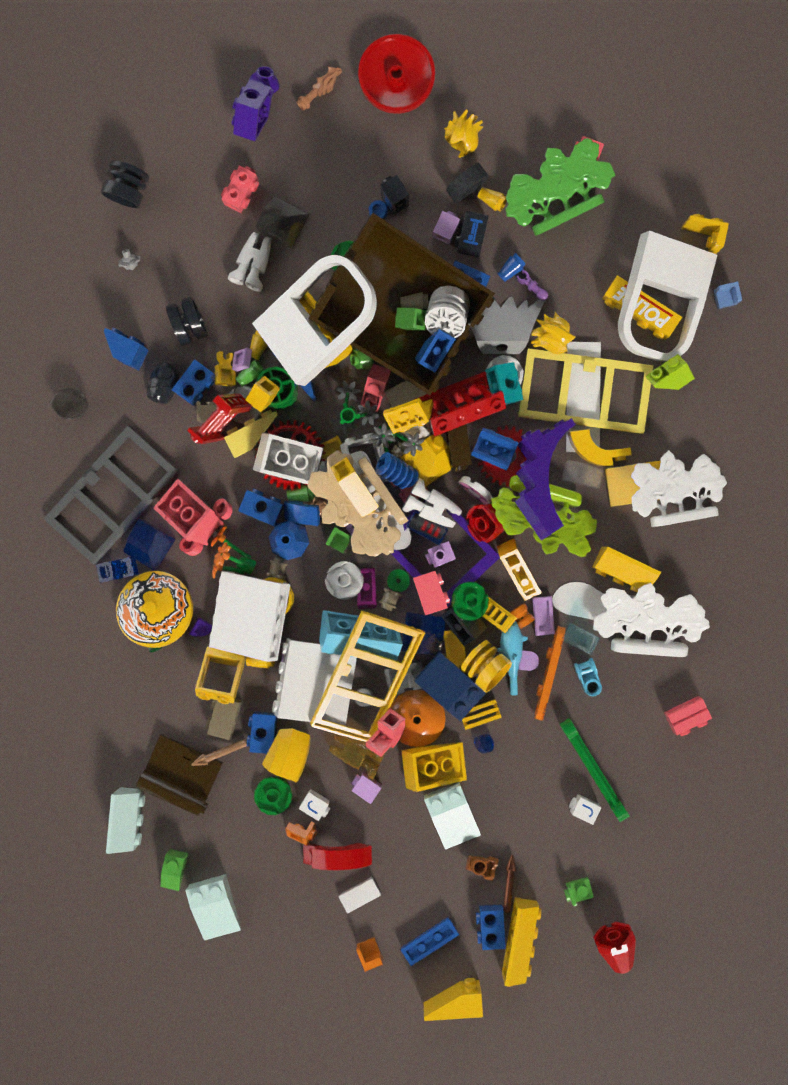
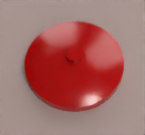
(396, 73)

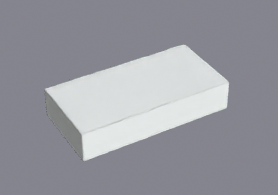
(359, 895)

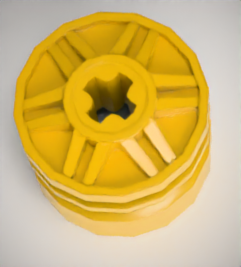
(482, 663)

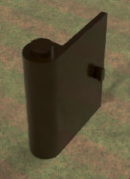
(175, 779)

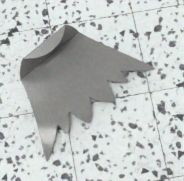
(506, 326)

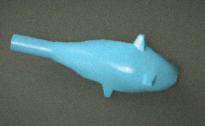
(512, 646)

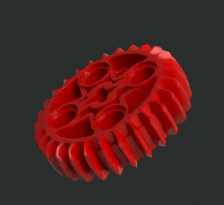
(300, 430)

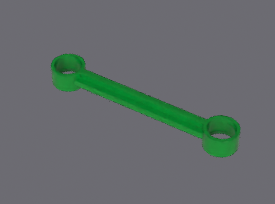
(594, 770)

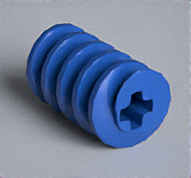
(396, 471)

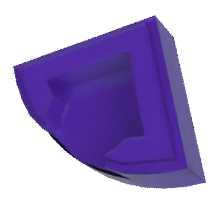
(201, 628)

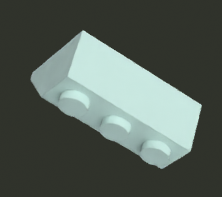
(125, 820)

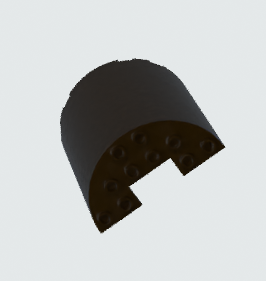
(395, 269)

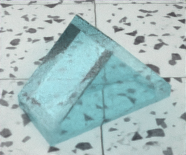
(581, 639)

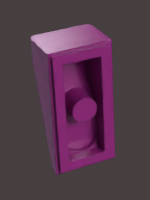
(367, 596)

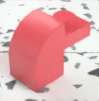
(388, 734)

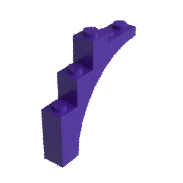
(536, 499)

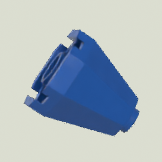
(297, 542)

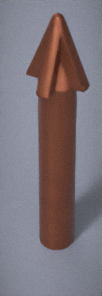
(511, 868)

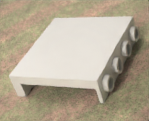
(249, 616)
(303, 682)

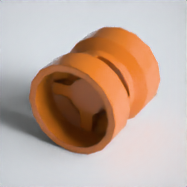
(522, 615)

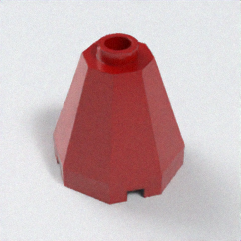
(616, 946)

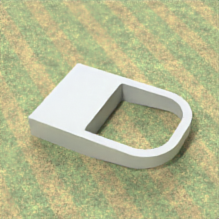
(673, 269)
(296, 338)

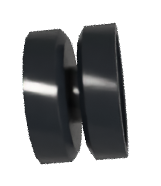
(187, 320)

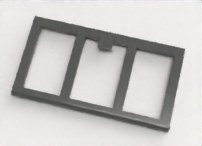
(92, 478)

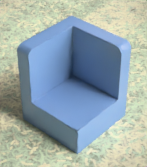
(727, 295)

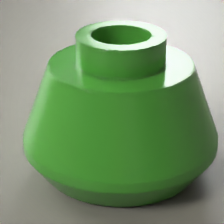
(361, 360)

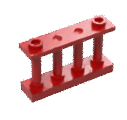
(460, 392)
(227, 408)

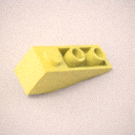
(245, 439)

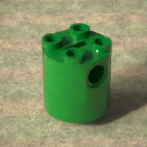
(288, 389)

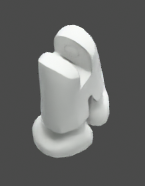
(253, 260)
(434, 505)

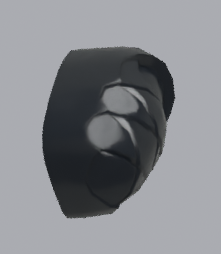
(162, 382)

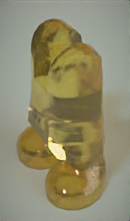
(355, 753)

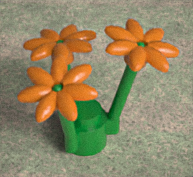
(244, 564)

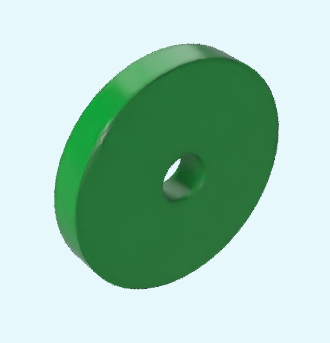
(398, 587)

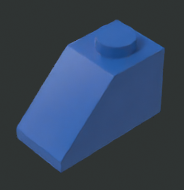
(434, 350)

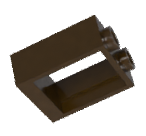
(459, 448)

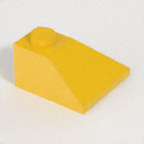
(432, 460)

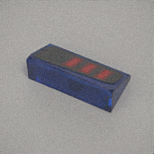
(426, 528)

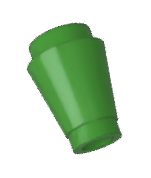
(249, 374)
(303, 494)

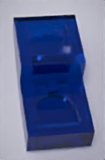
(117, 569)

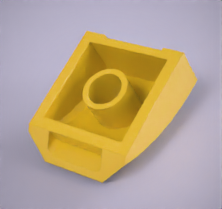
(288, 754)

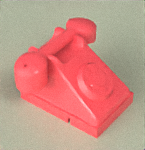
(192, 516)

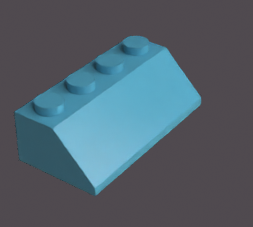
(374, 638)

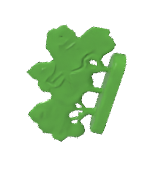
(559, 180)

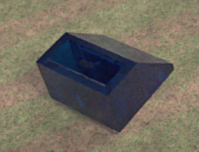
(434, 632)

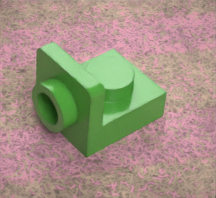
(578, 890)

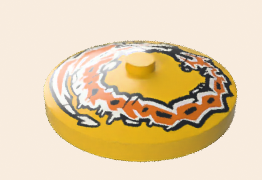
(154, 609)

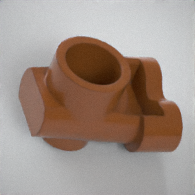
(485, 867)

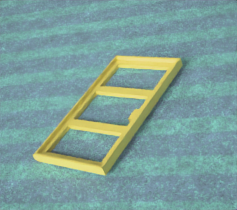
(589, 366)

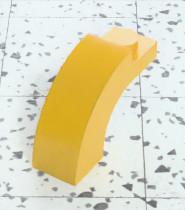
(590, 452)

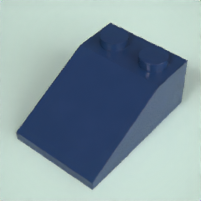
(449, 686)

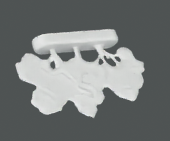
(673, 484)
(648, 614)

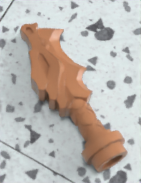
(324, 85)

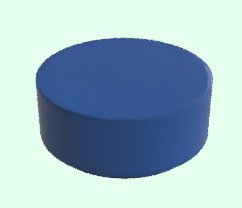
(379, 208)

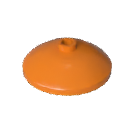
(432, 715)

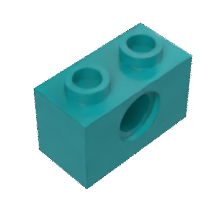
(502, 374)

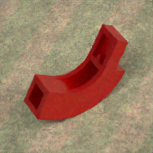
(337, 858)

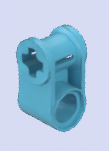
(587, 676)

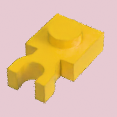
(223, 371)

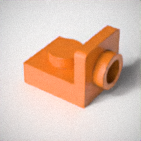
(299, 833)

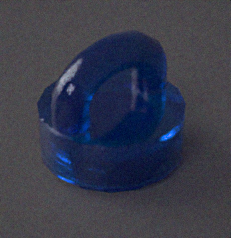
(484, 743)

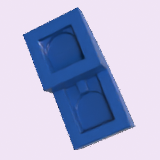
(302, 513)

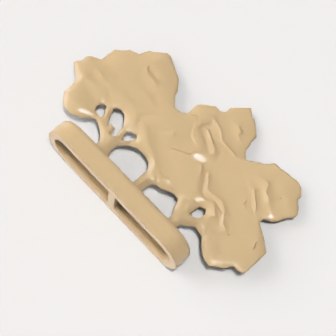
(340, 509)

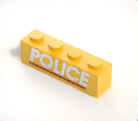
(648, 311)

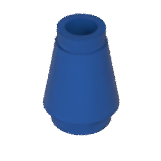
(511, 267)

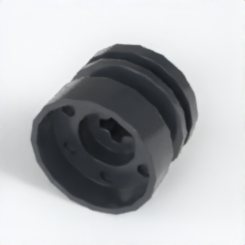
(124, 184)

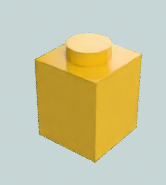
(262, 394)

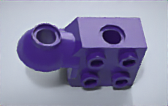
(254, 103)

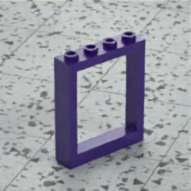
(473, 574)

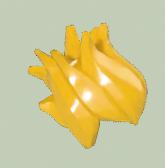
(463, 133)
(552, 334)

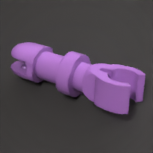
(533, 286)

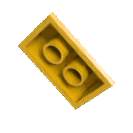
(624, 569)

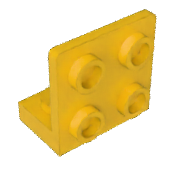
(715, 227)
(408, 415)

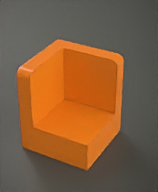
(369, 954)

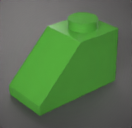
(173, 869)

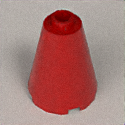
(484, 523)

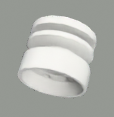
(447, 311)

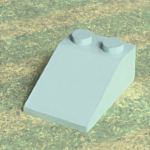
(451, 815)
(213, 907)

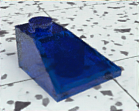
(148, 544)

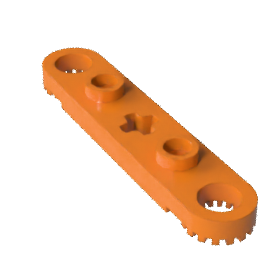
(544, 690)

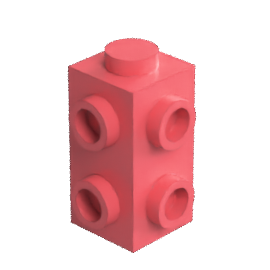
(242, 184)

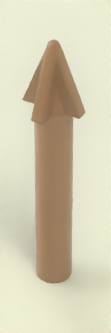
(203, 759)

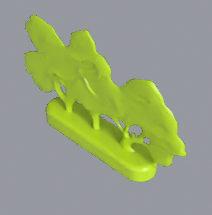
(572, 532)

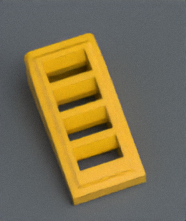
(507, 623)

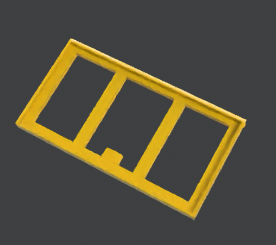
(343, 668)

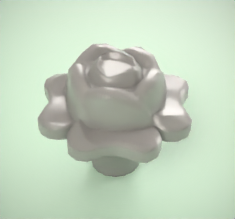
(129, 260)

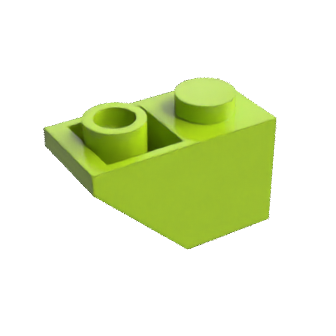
(671, 374)

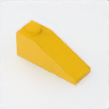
(518, 569)

